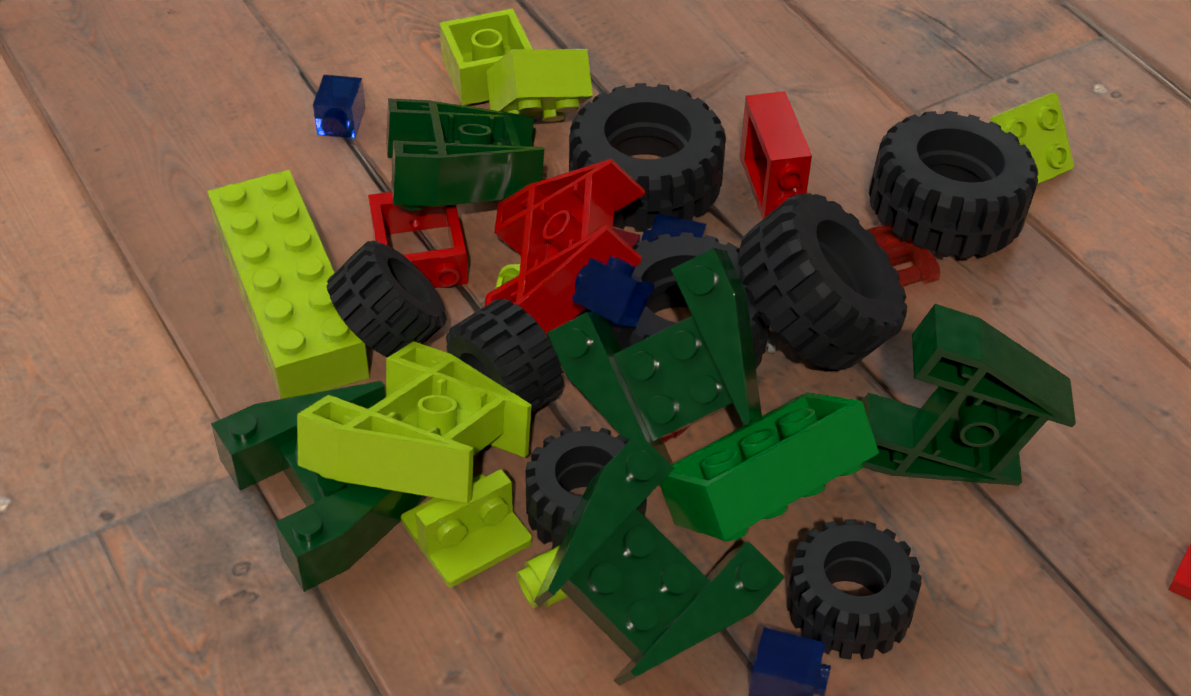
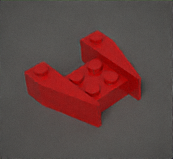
(557, 231)

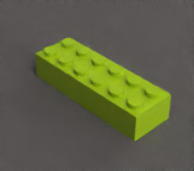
(284, 285)

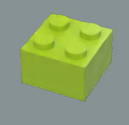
(474, 46)
(540, 82)

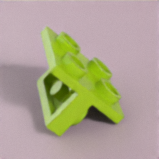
(1043, 131)
(468, 536)

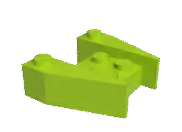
(421, 433)

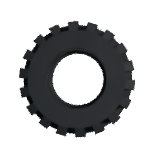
(385, 299)
(510, 350)
(561, 467)
(862, 557)

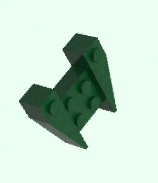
(458, 153)
(676, 372)
(979, 416)
(339, 516)
(637, 580)

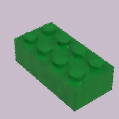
(769, 465)

